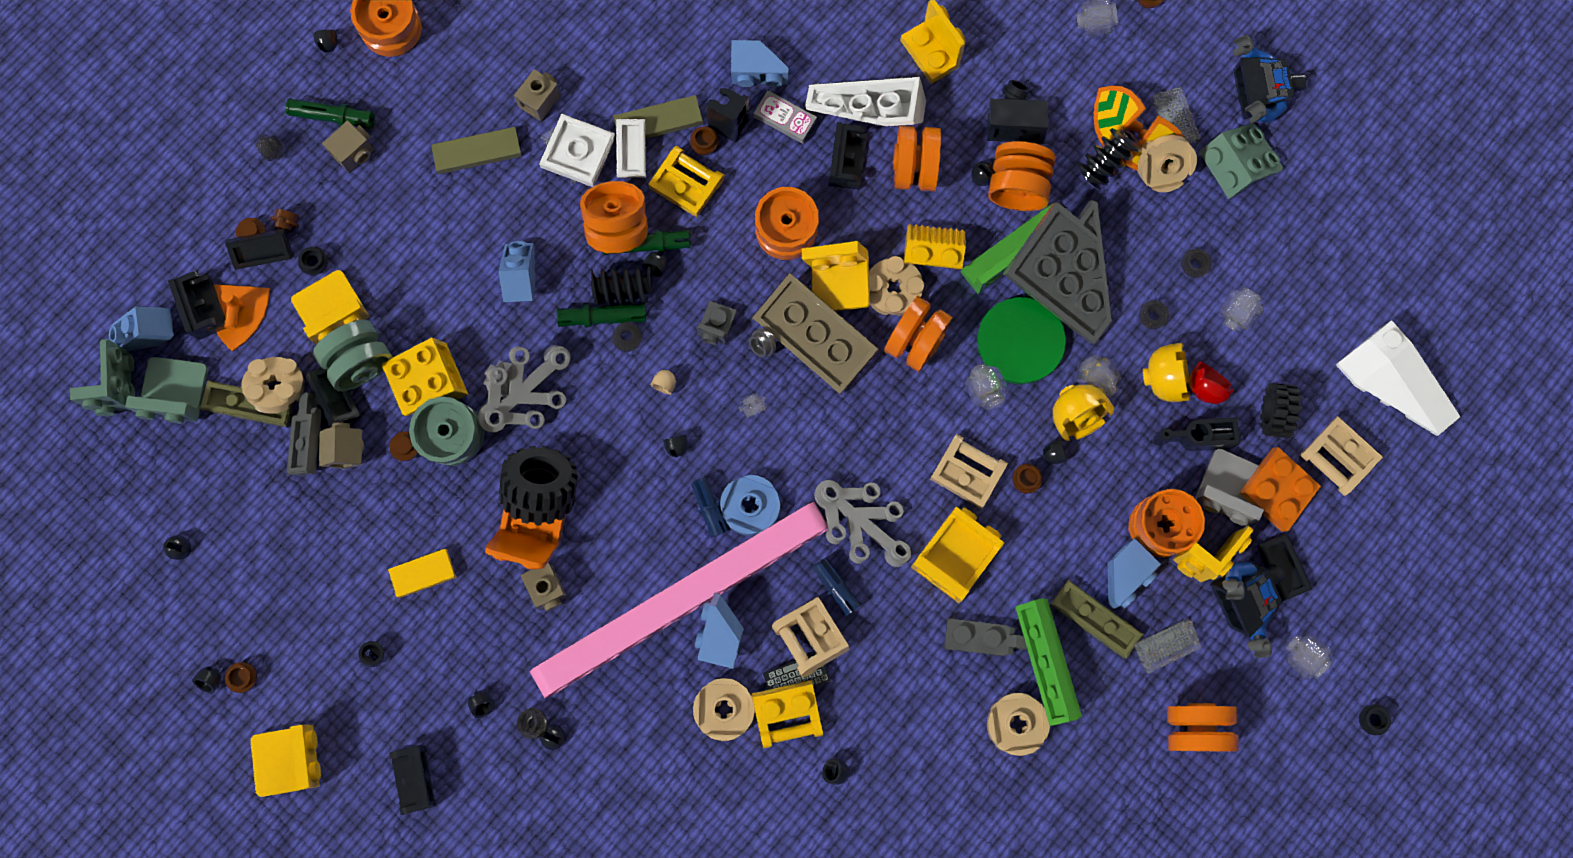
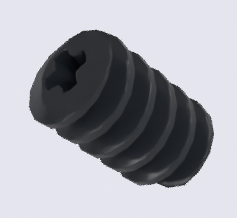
(1109, 157)
(621, 286)

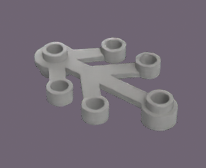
(521, 390)
(859, 519)

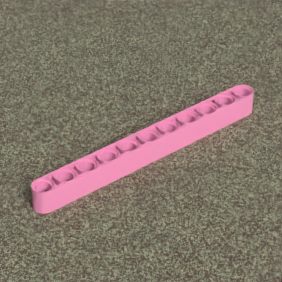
(678, 600)

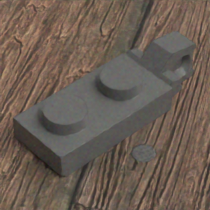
(305, 437)
(982, 638)

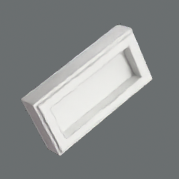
(631, 148)

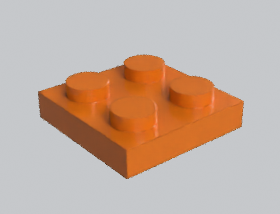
(1280, 489)

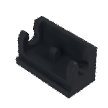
(731, 117)
(1017, 120)
(848, 156)
(198, 304)
(413, 779)

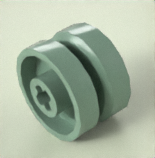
(352, 355)
(431, 425)

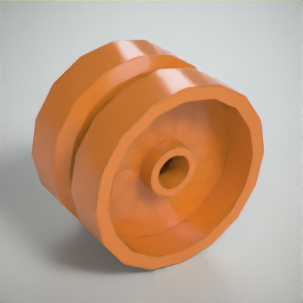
(387, 25)
(914, 158)
(790, 207)
(614, 217)
(921, 335)
(1202, 727)

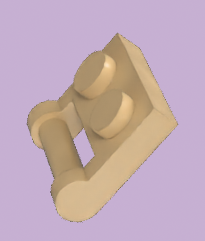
(1348, 449)
(964, 479)
(819, 631)

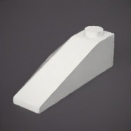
(874, 101)
(1397, 375)

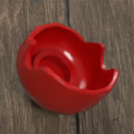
(1209, 384)

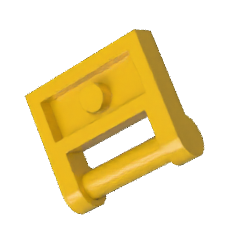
(681, 188)
(786, 704)

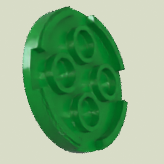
(1021, 340)

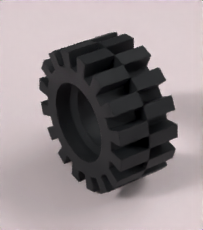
(1280, 410)

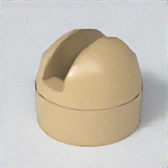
(664, 382)

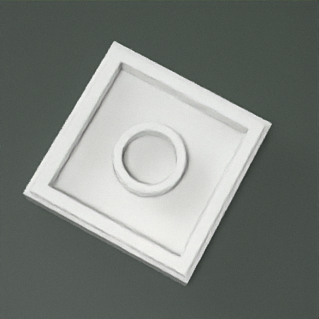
(577, 150)

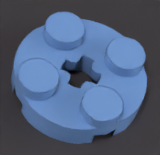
(742, 490)

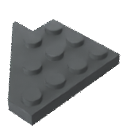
(1066, 269)

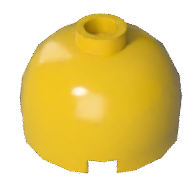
(1168, 373)
(1080, 411)

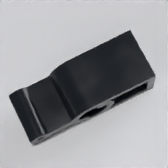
(1214, 434)

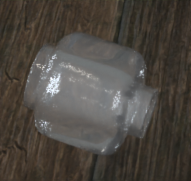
(1097, 17)
(1241, 309)
(1099, 373)
(986, 386)
(1309, 656)

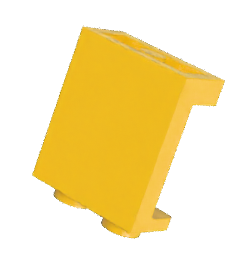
(958, 554)

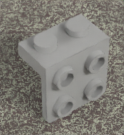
(1221, 488)

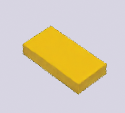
(422, 573)

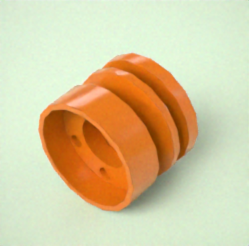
(1022, 176)
(1179, 513)

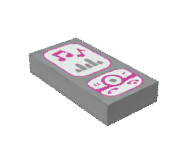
(785, 117)

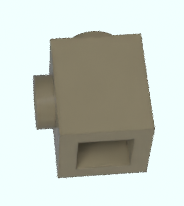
(538, 94)
(349, 146)
(340, 447)
(544, 587)

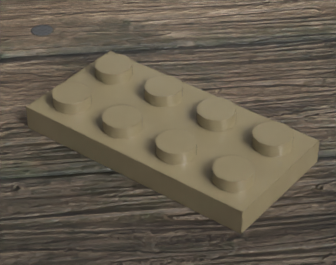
(815, 333)

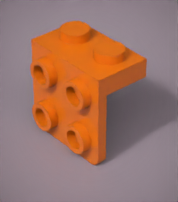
(525, 543)

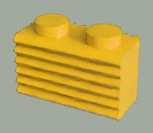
(934, 246)

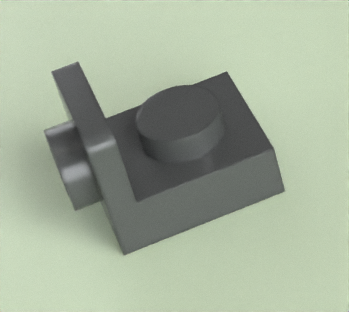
(716, 323)

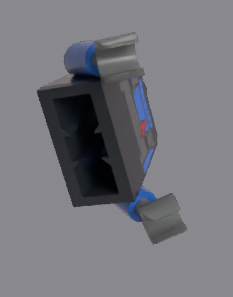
(1263, 82)
(1249, 600)

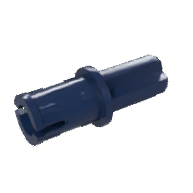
(709, 507)
(836, 586)

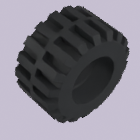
(538, 485)

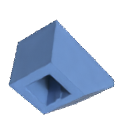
(756, 64)
(517, 272)
(142, 328)
(1129, 570)
(722, 634)

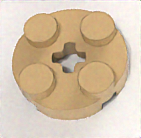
(1156, 153)
(894, 270)
(272, 369)
(736, 697)
(1032, 734)

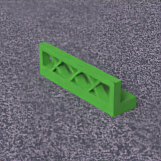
(992, 263)
(1048, 661)

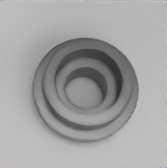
(762, 343)

